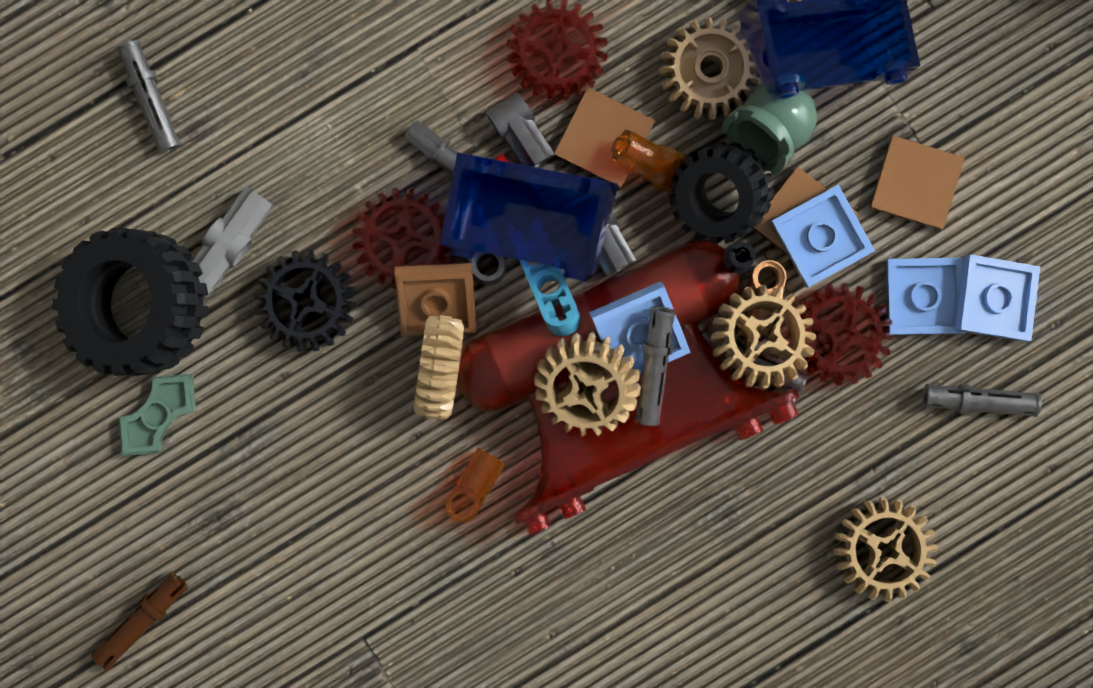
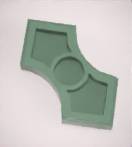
(146, 427)

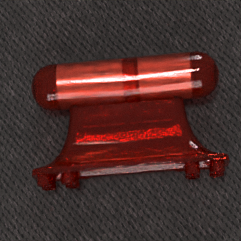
(696, 399)

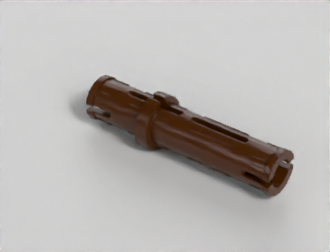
(151, 609)

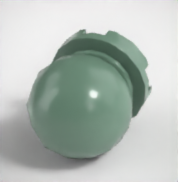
(772, 126)

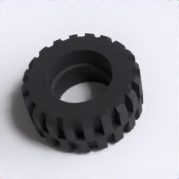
(86, 302)

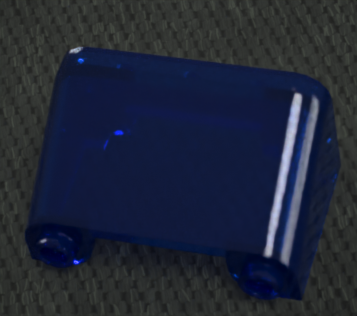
(828, 43)
(527, 214)

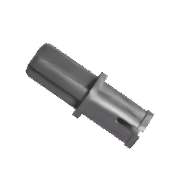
(432, 146)

